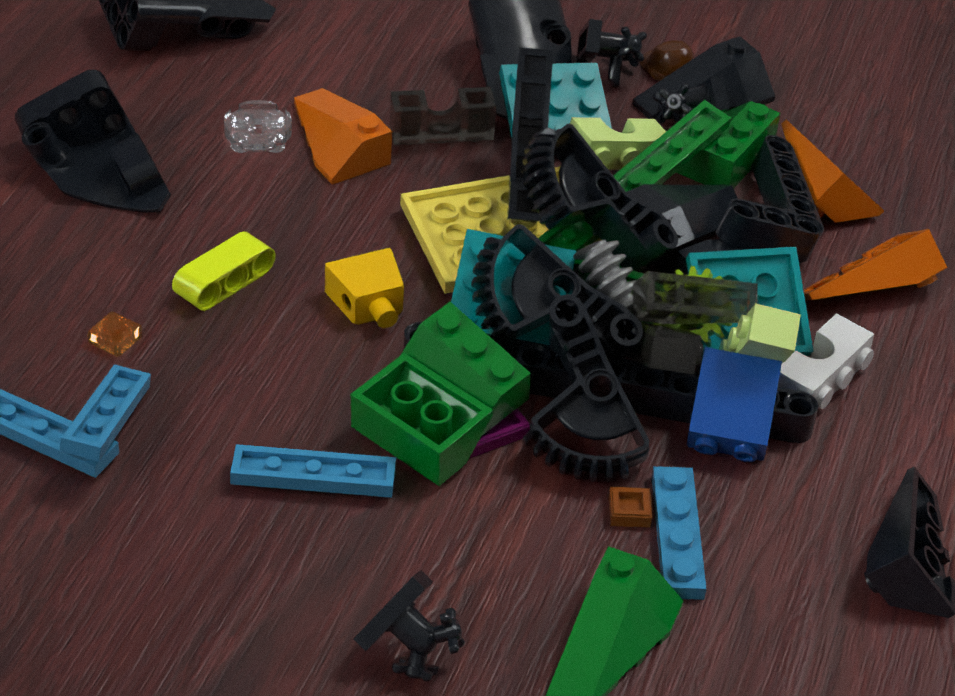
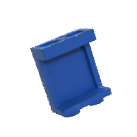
(734, 404)

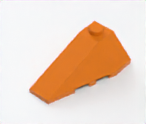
(342, 135)
(829, 186)
(894, 263)

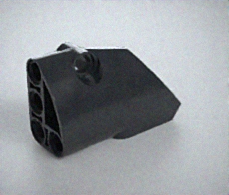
(141, 22)
(510, 24)
(91, 146)

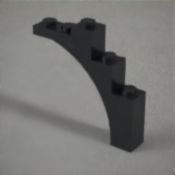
(530, 116)

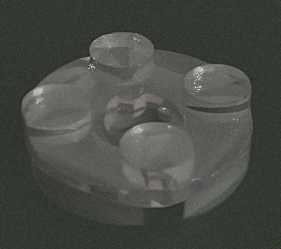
(245, 136)

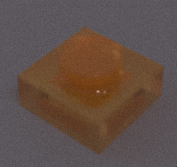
(115, 334)

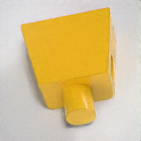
(366, 287)

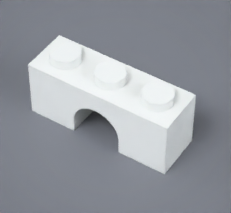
(838, 354)

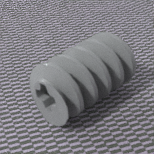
(606, 271)

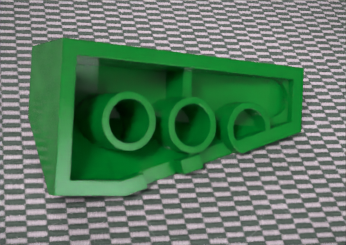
(618, 623)

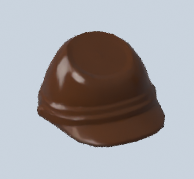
(666, 58)

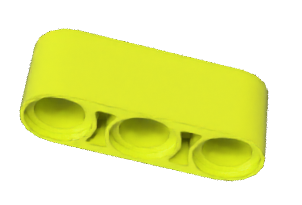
(223, 270)

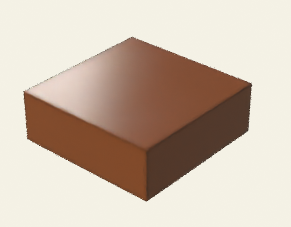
(630, 507)

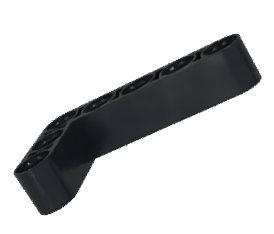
(789, 209)

